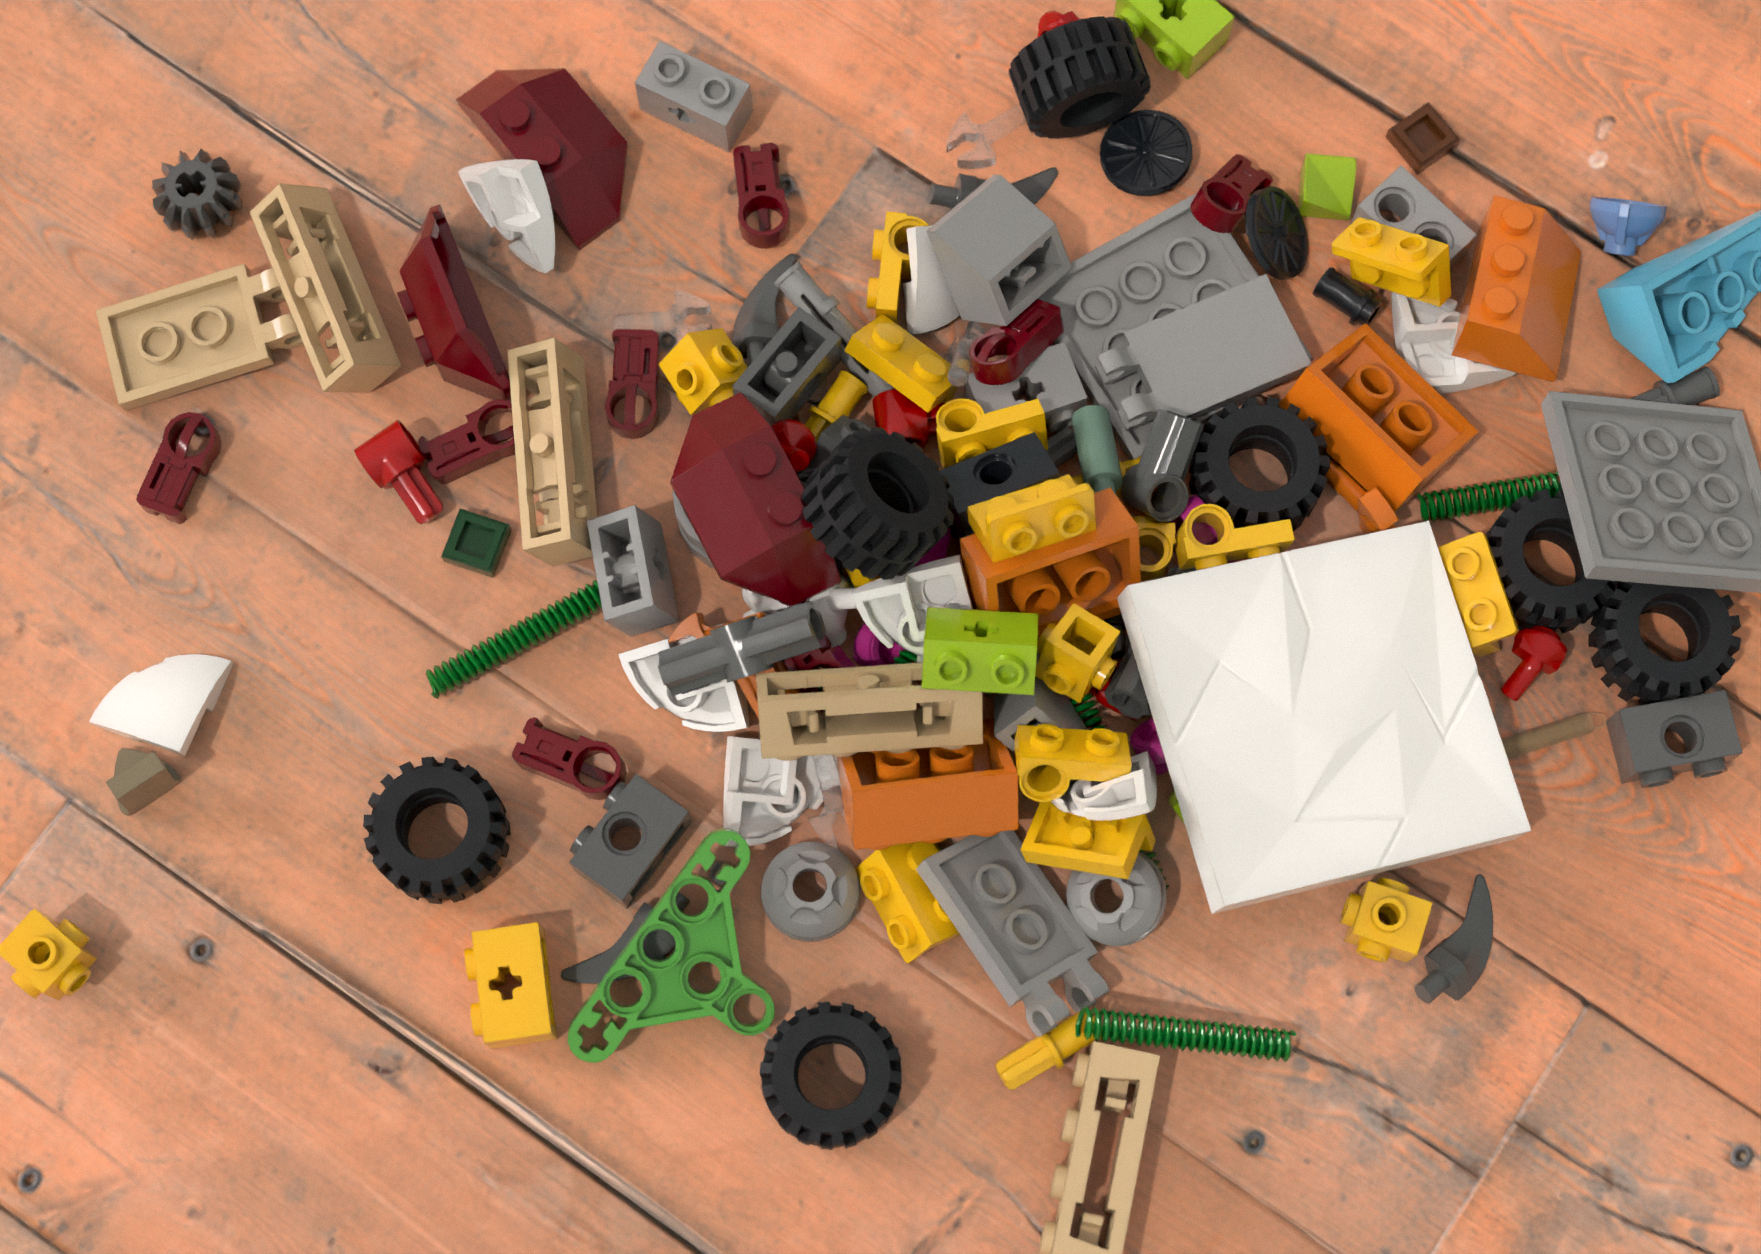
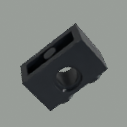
(997, 473)

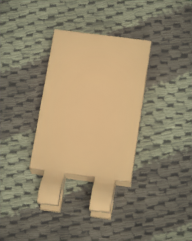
(193, 335)

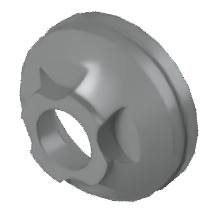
(1136, 917)
(815, 919)

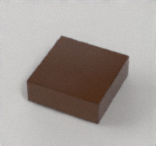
(1423, 138)

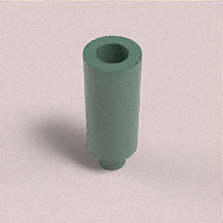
(1096, 448)

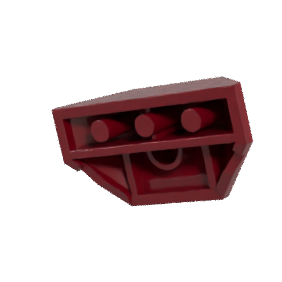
(555, 122)
(450, 313)
(749, 505)

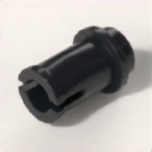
(1348, 297)

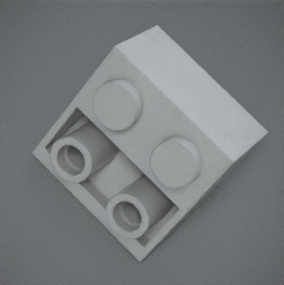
(997, 253)

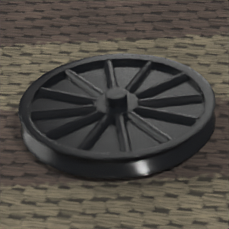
(1146, 152)
(1276, 233)

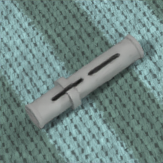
(810, 297)

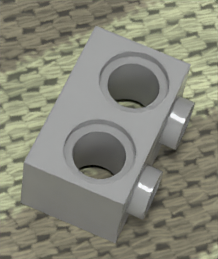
(1419, 213)

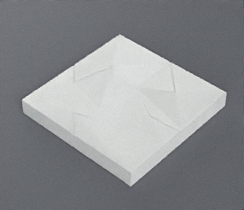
(1321, 715)

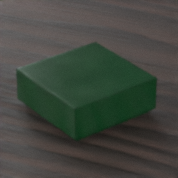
(476, 543)

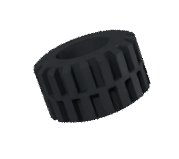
(1079, 77)
(1268, 430)
(878, 503)
(1530, 598)
(1639, 671)
(410, 795)
(831, 1026)

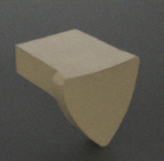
(140, 779)

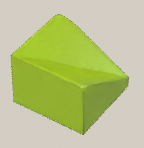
(1326, 186)

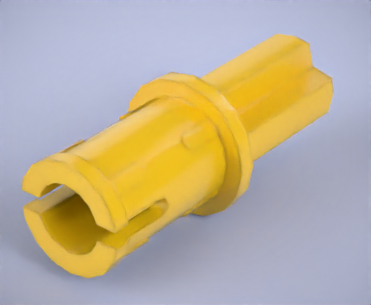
(838, 401)
(1042, 1053)

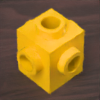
(703, 369)
(1076, 653)
(1403, 913)
(48, 956)

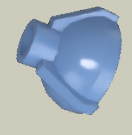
(1624, 222)

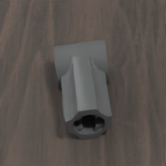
(1163, 465)

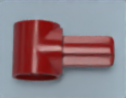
(900, 414)
(395, 462)

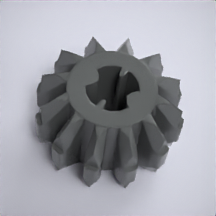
(186, 210)

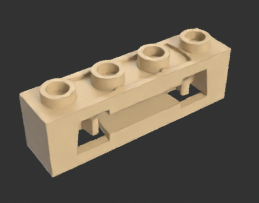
(325, 288)
(552, 450)
(862, 712)
(1118, 1069)

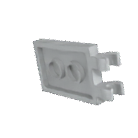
(1206, 354)
(1015, 926)

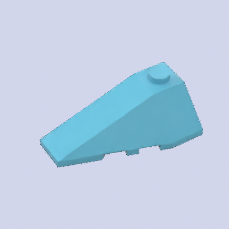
(1686, 299)

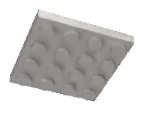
(1134, 281)
(1659, 490)

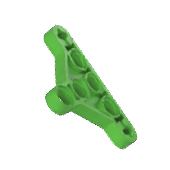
(665, 982)

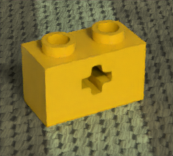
(524, 955)

